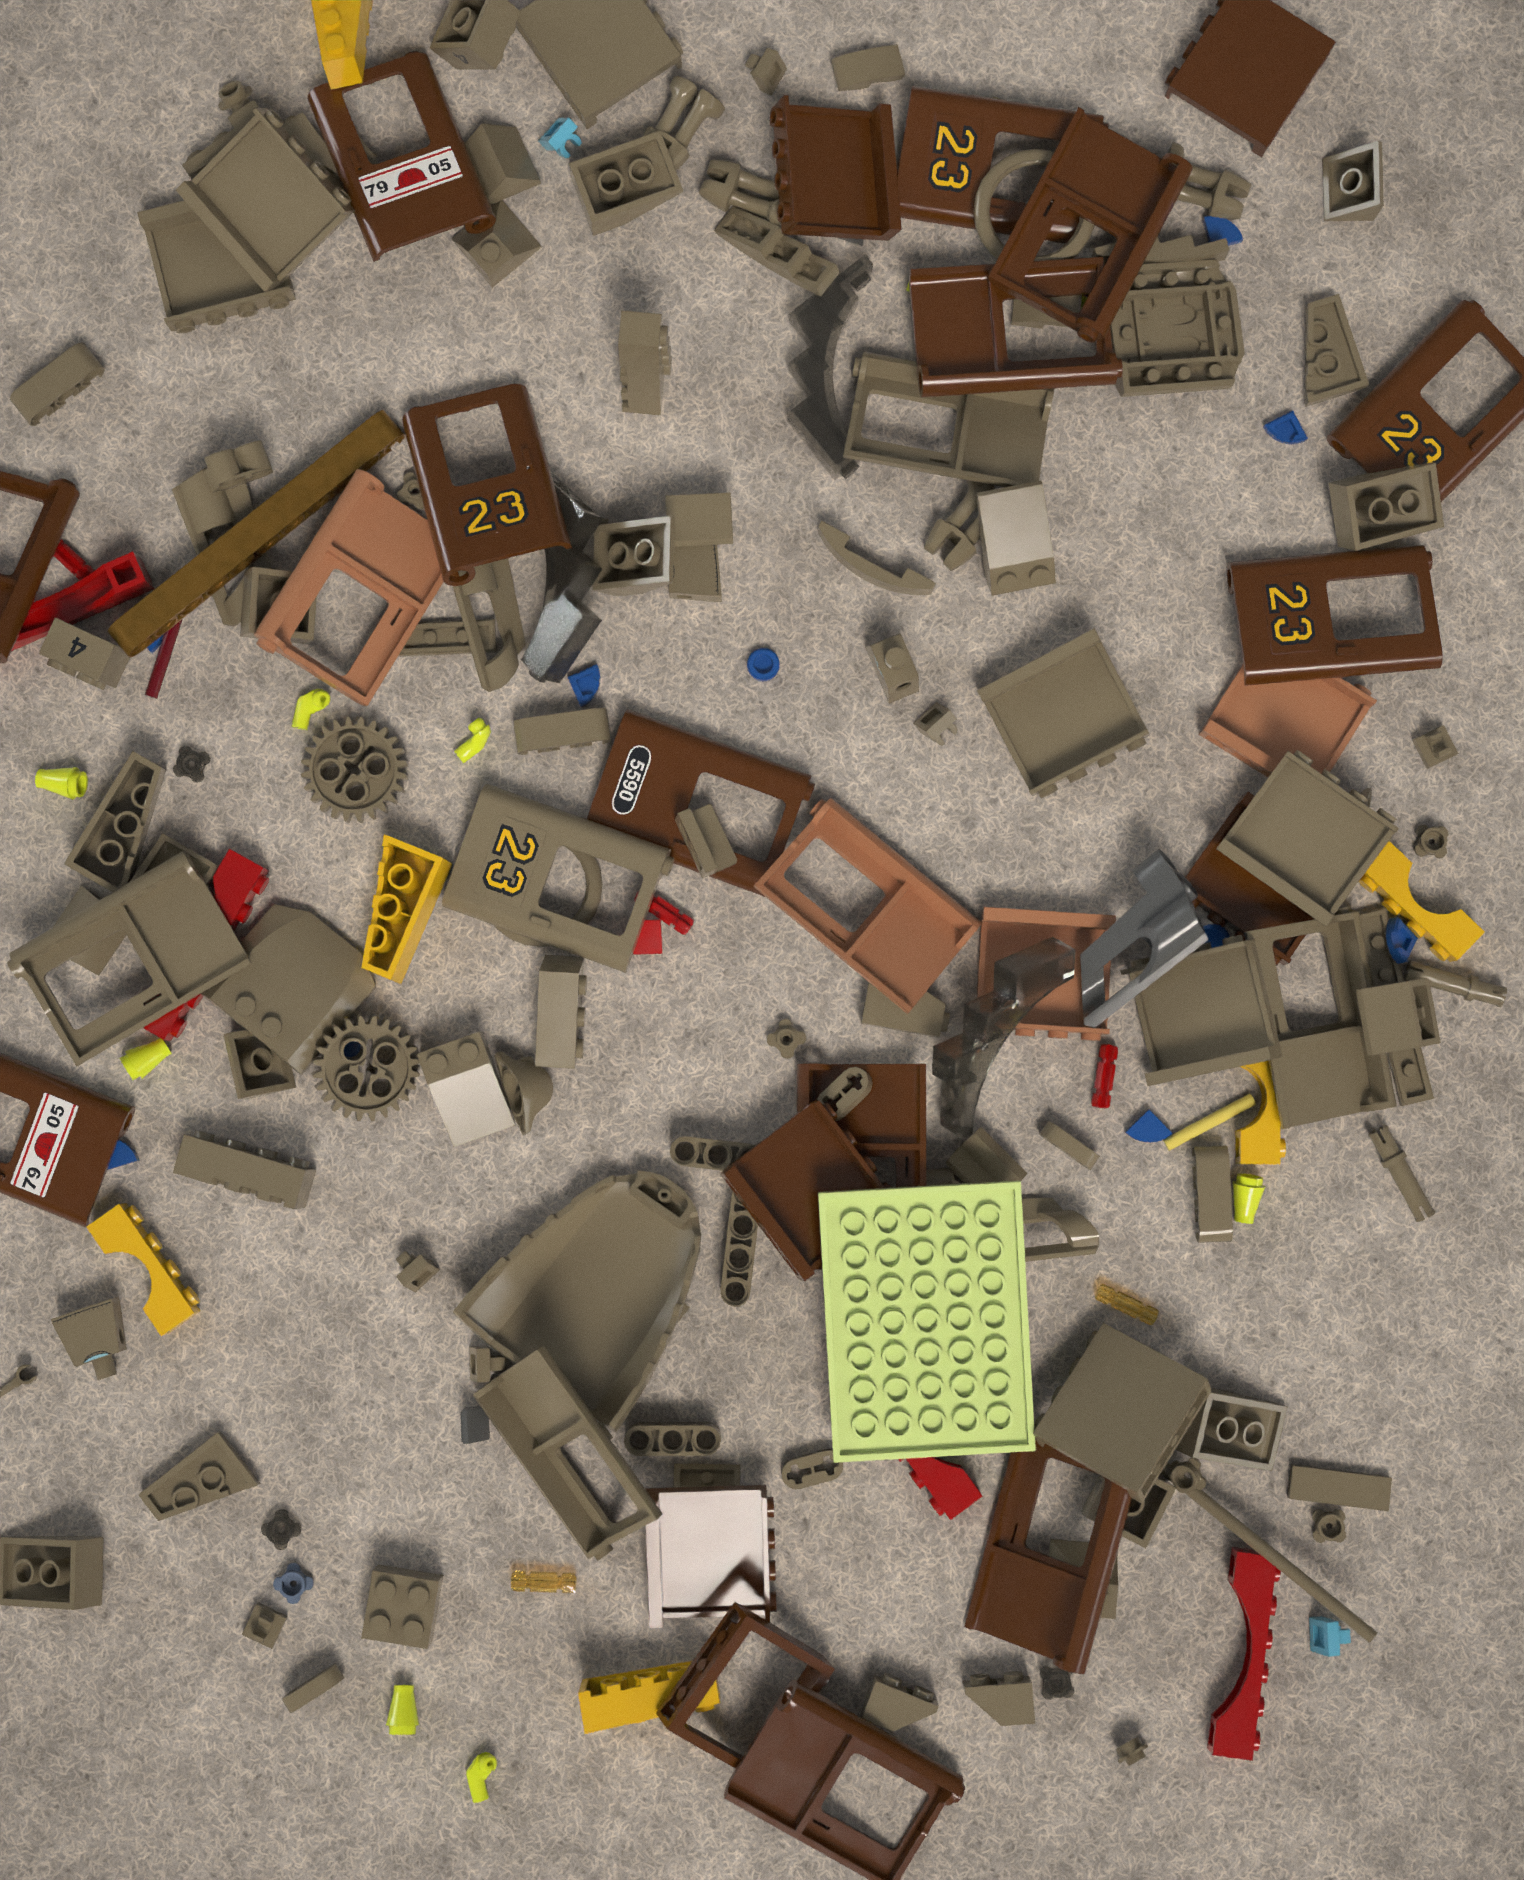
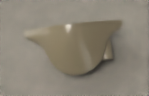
(525, 1087)

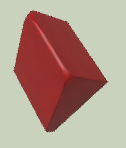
(650, 938)

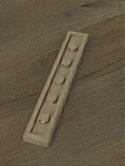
(1406, 1065)

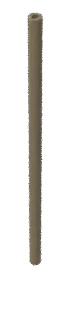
(1279, 1561)

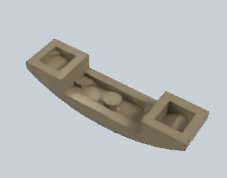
(910, 583)

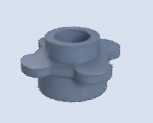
(283, 1583)

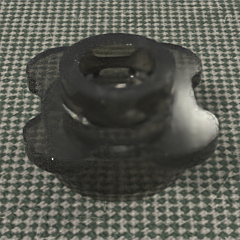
(182, 767)
(271, 1530)
(1049, 1689)

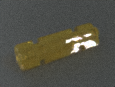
(1126, 1304)
(543, 1582)

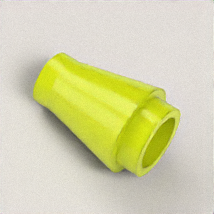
(63, 781)
(144, 1058)
(1247, 1196)
(403, 1712)

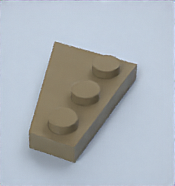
(1330, 353)
(200, 1478)

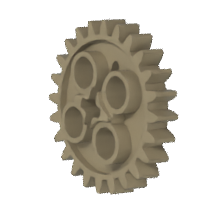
(331, 751)
(335, 1064)

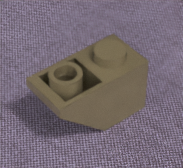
(1004, 1699)
(894, 1705)

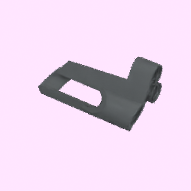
(1161, 918)

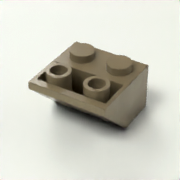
(1398, 1016)

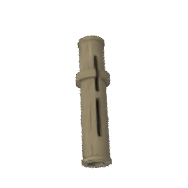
(1454, 983)
(1395, 1161)

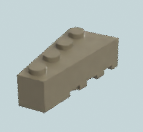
(643, 361)
(119, 826)
(245, 1170)

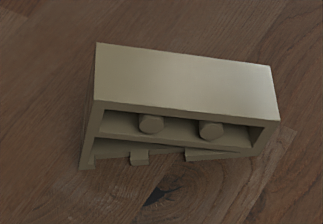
(560, 1011)

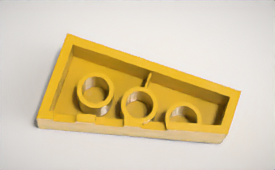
(342, 39)
(402, 906)
(633, 1696)

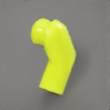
(308, 705)
(476, 743)
(477, 1774)

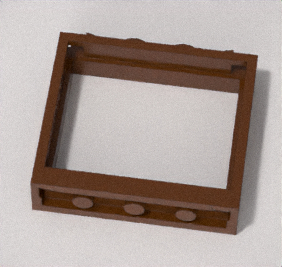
(712, 1661)

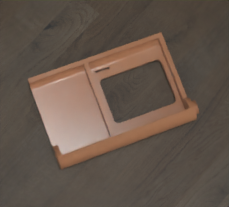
(382, 549)
(907, 934)

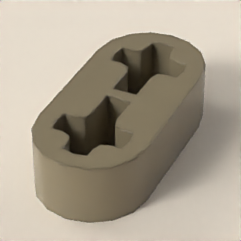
(853, 1096)
(1069, 1145)
(813, 1477)
(312, 1688)

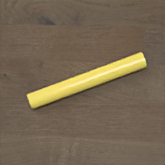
(1209, 1122)

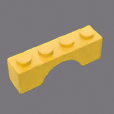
(1447, 933)
(1261, 1139)
(169, 1300)

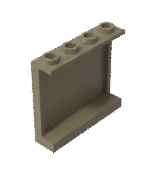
(598, 49)
(267, 200)
(198, 273)
(1064, 714)
(1308, 836)
(1206, 1013)
(1122, 1410)

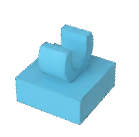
(558, 134)
(1327, 1636)

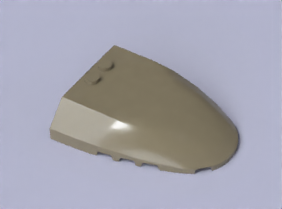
(595, 1289)

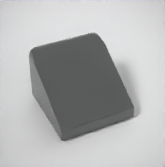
(474, 1425)

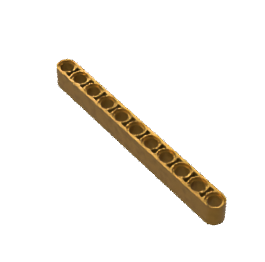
(254, 534)

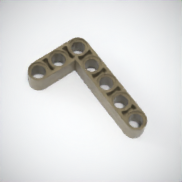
(734, 1239)

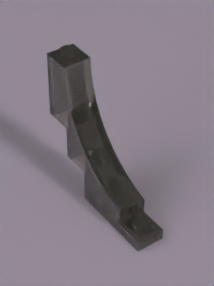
(820, 325)
(570, 573)

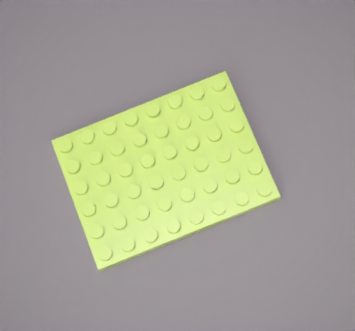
(926, 1321)

